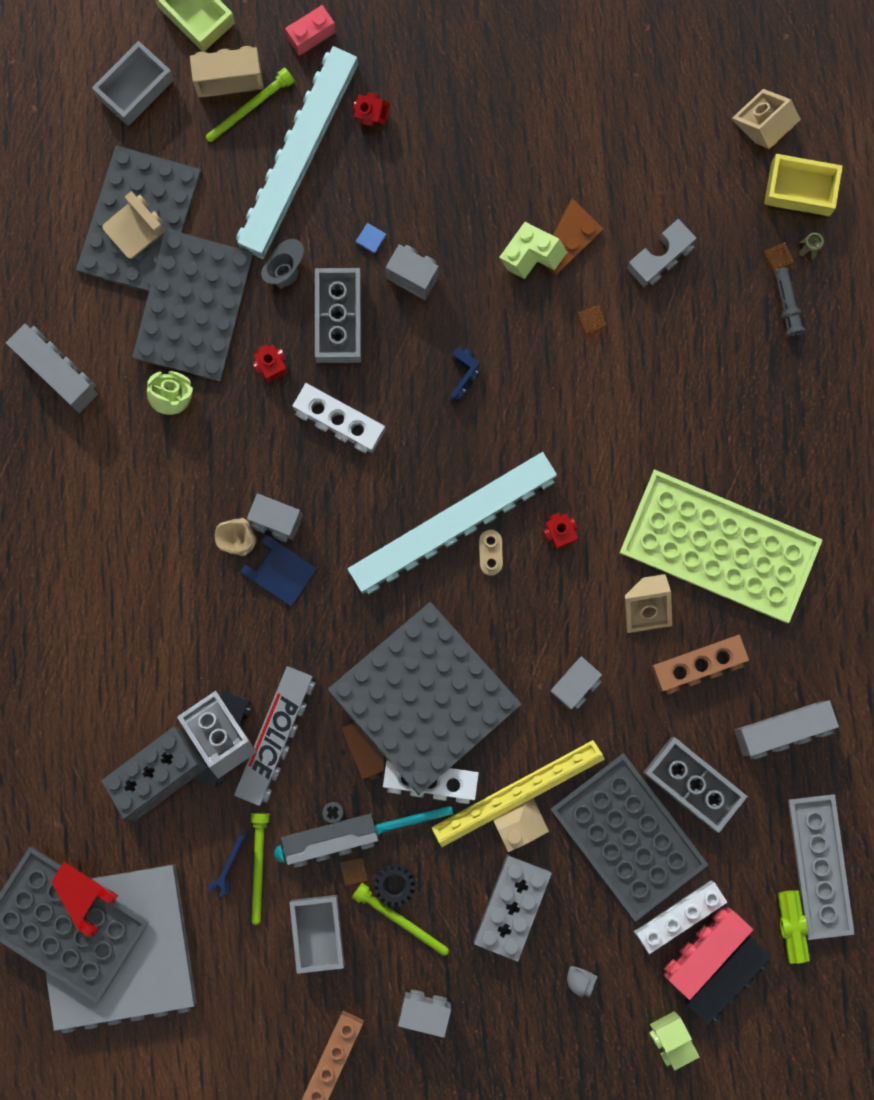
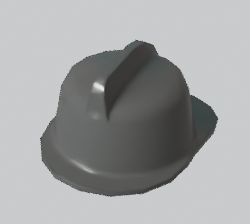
(283, 264)

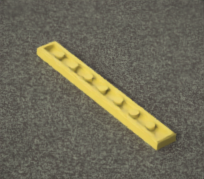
(517, 793)

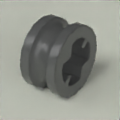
(325, 812)

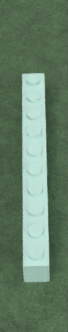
(297, 152)
(453, 522)

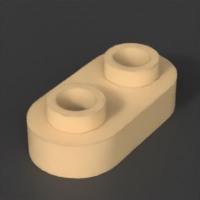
(490, 552)

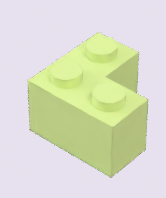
(529, 247)
(675, 1041)

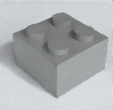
(412, 271)
(274, 517)
(425, 1013)

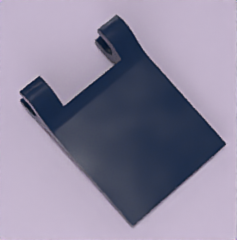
(281, 572)
(223, 881)

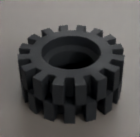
(380, 888)

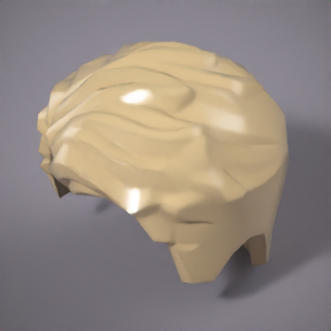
(235, 537)

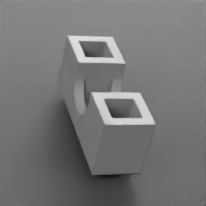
(647, 267)

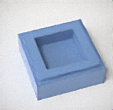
(371, 238)

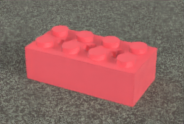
(707, 951)

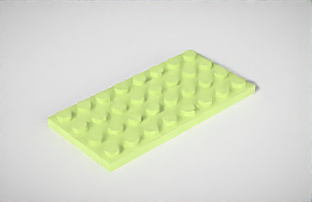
(721, 546)

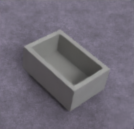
(133, 83)
(317, 934)

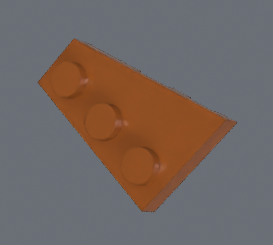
(575, 232)

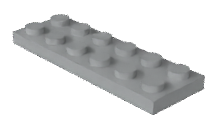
(820, 866)

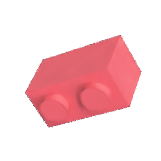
(310, 30)

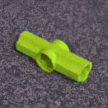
(793, 926)

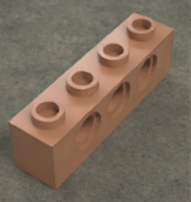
(732, 647)
(333, 1057)

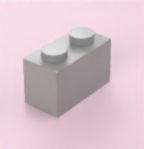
(576, 683)

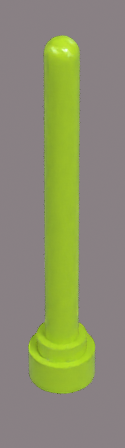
(282, 80)
(259, 822)
(364, 895)

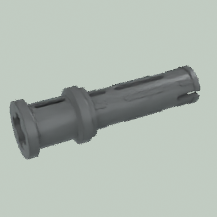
(790, 312)

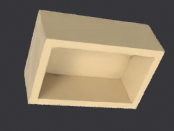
(226, 71)

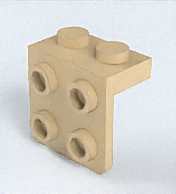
(133, 226)

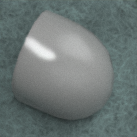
(581, 981)

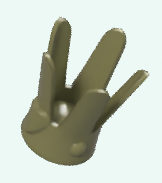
(812, 243)

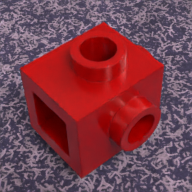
(371, 109)
(273, 369)
(558, 538)

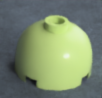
(169, 392)

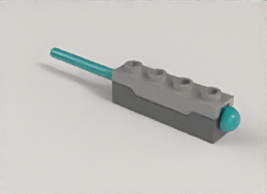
(344, 836)

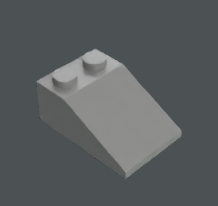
(216, 734)

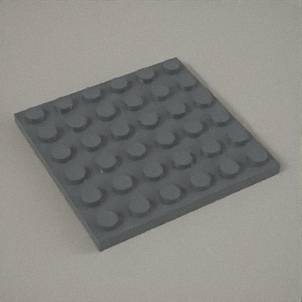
(424, 698)

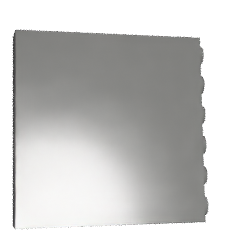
(156, 971)

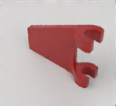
(79, 894)

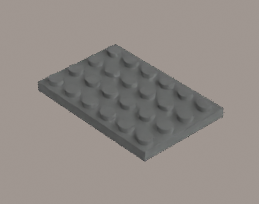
(167, 190)
(192, 305)
(629, 837)
(44, 933)

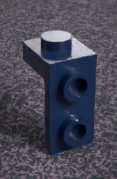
(466, 359)

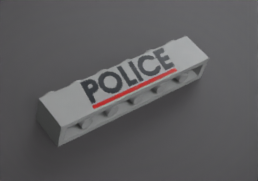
(274, 735)

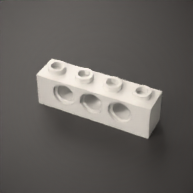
(311, 396)
(464, 794)
(680, 916)

